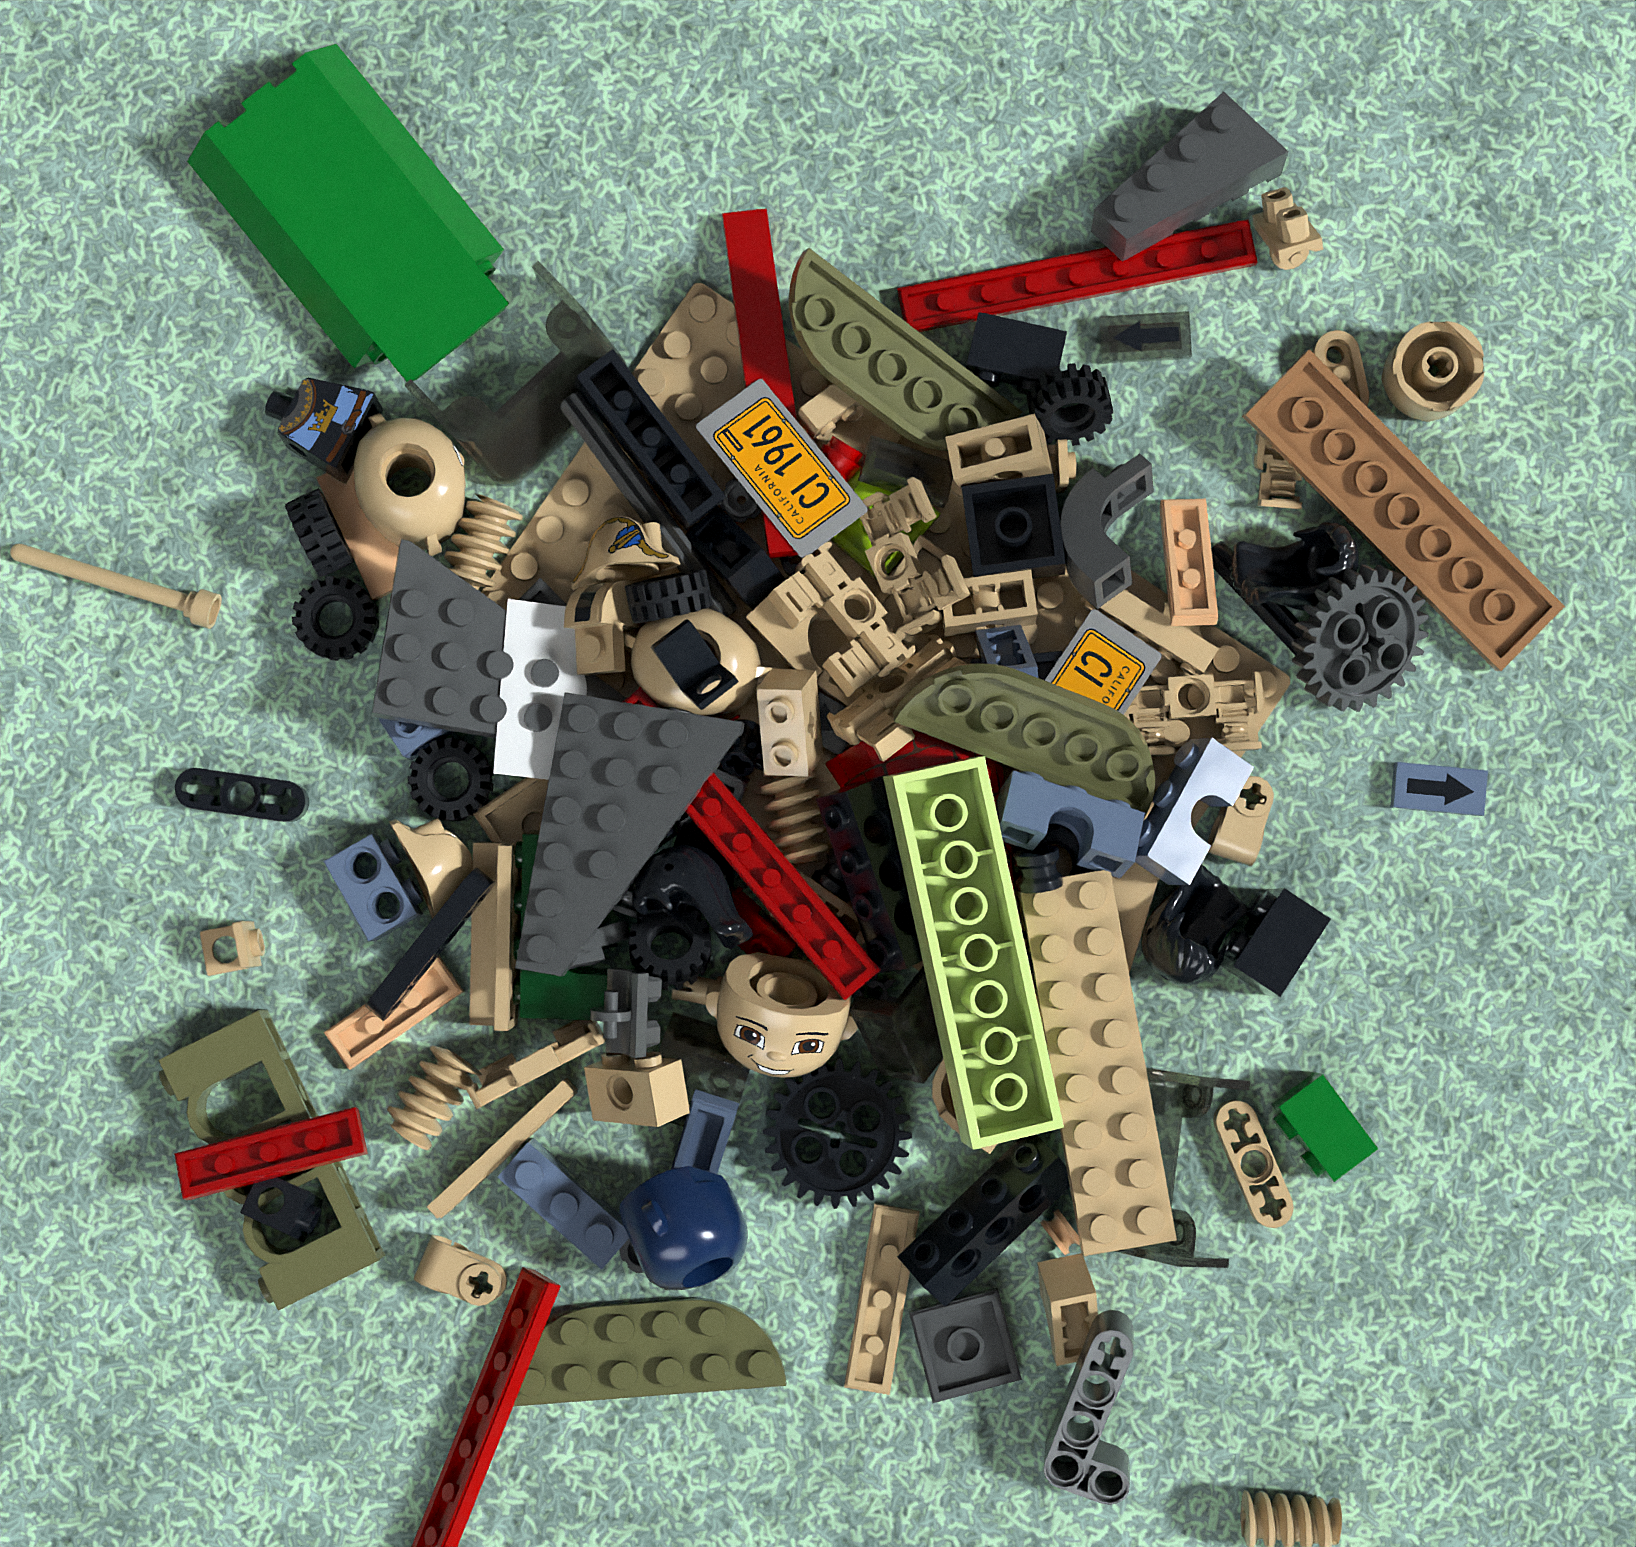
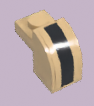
(599, 618)

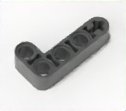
(1094, 1402)

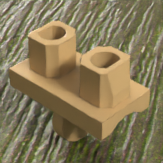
(1286, 229)

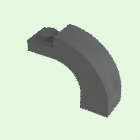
(1091, 558)

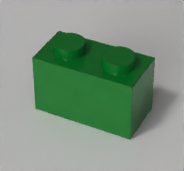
(1323, 1127)

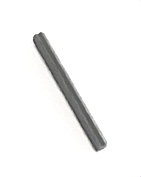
(640, 494)

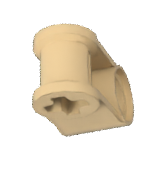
(1240, 830)
(452, 1272)

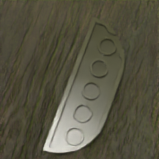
(886, 360)
(1034, 729)
(650, 1352)

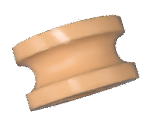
(1061, 1232)

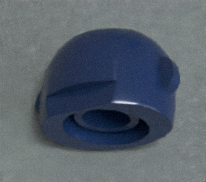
(685, 1228)

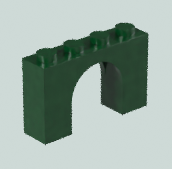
(547, 994)

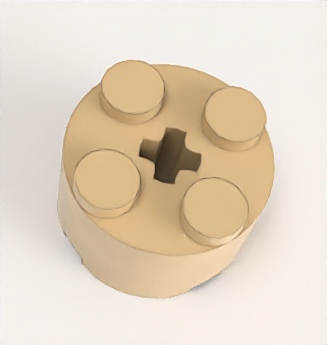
(1459, 376)

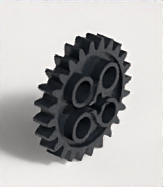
(824, 1173)

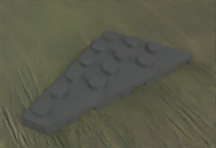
(447, 654)
(609, 802)

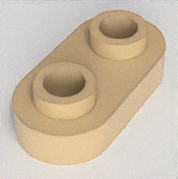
(1351, 367)

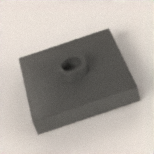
(965, 1345)

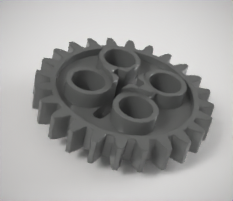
(1360, 638)

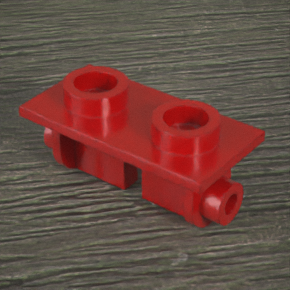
(767, 936)

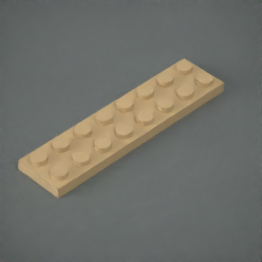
(1097, 1065)

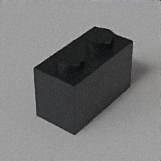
(1013, 351)

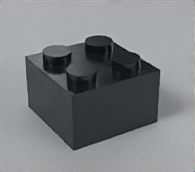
(1014, 527)
(1273, 940)

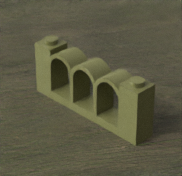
(211, 1060)

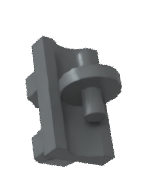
(625, 1012)

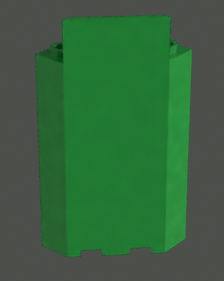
(354, 216)

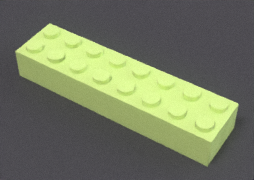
(973, 952)

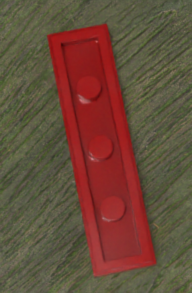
(270, 1153)

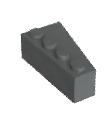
(1196, 171)

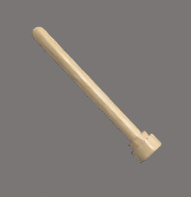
(199, 606)

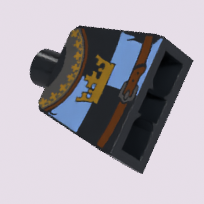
(324, 423)

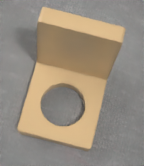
(248, 944)

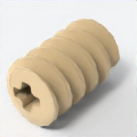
(481, 541)
(794, 817)
(431, 1097)
(1290, 1522)

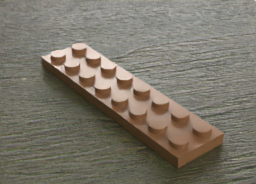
(1403, 510)

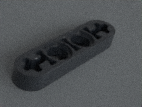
(430, 944)

